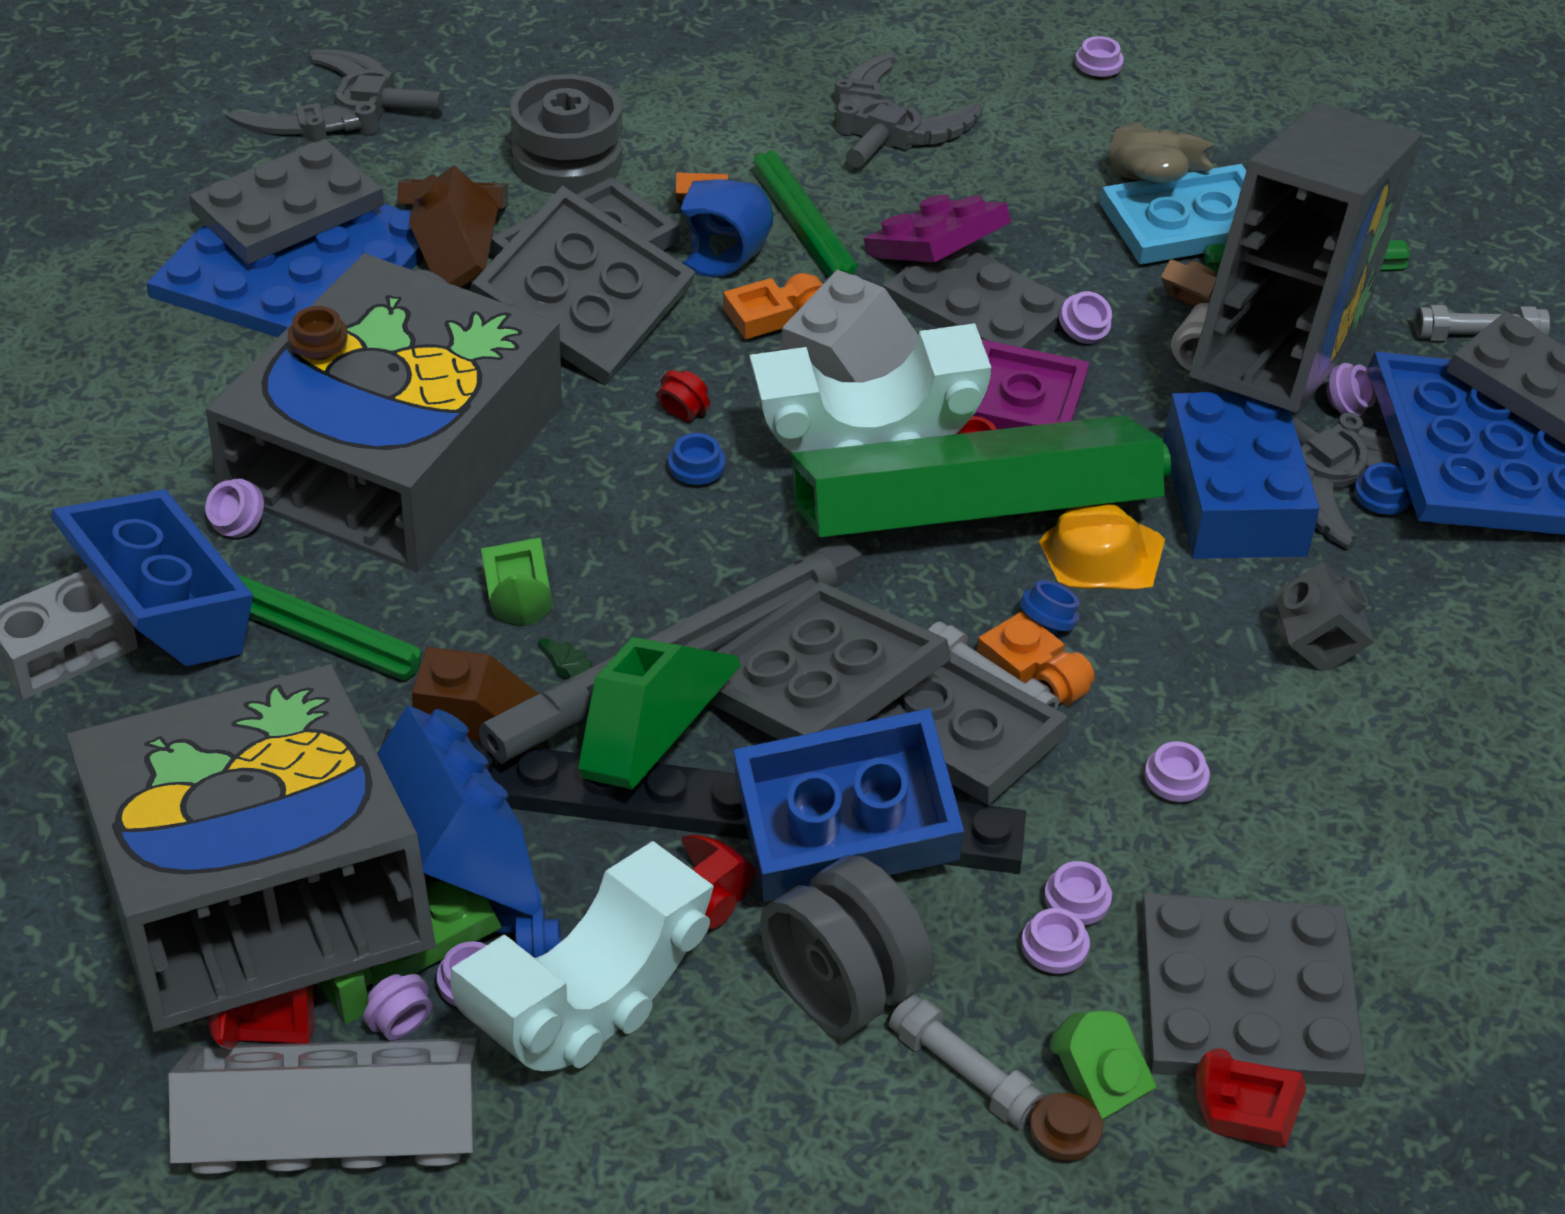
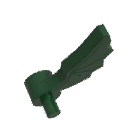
(564, 658)

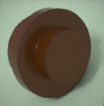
(317, 333)
(1066, 1126)

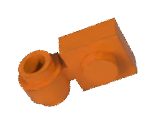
(765, 306)
(1033, 652)

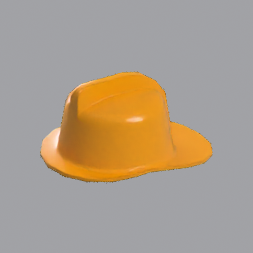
(1102, 549)

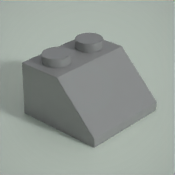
(851, 330)

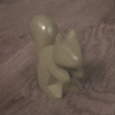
(1157, 155)

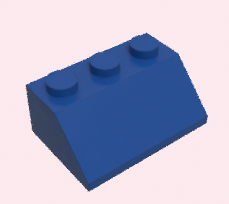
(161, 573)
(458, 809)

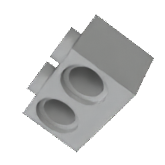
(61, 633)

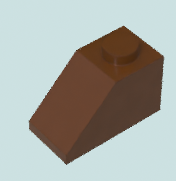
(453, 225)
(468, 687)

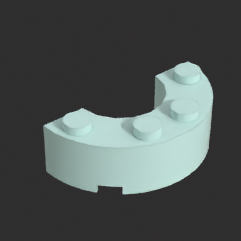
(922, 398)
(600, 976)

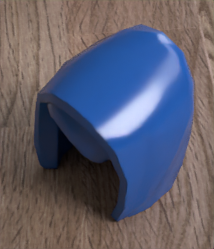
(725, 209)

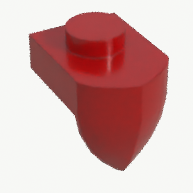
(724, 870)
(273, 1019)
(1248, 1098)

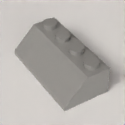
(324, 1103)

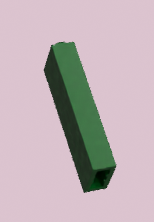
(978, 475)

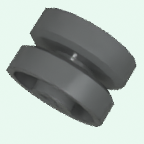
(566, 132)
(847, 945)

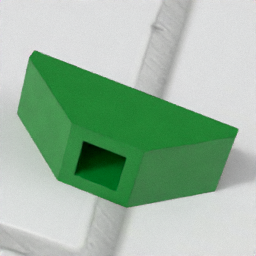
(645, 704)

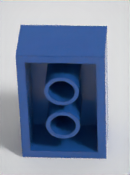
(1239, 477)
(844, 792)

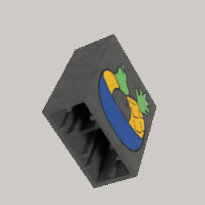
(1304, 254)
(399, 424)
(251, 845)

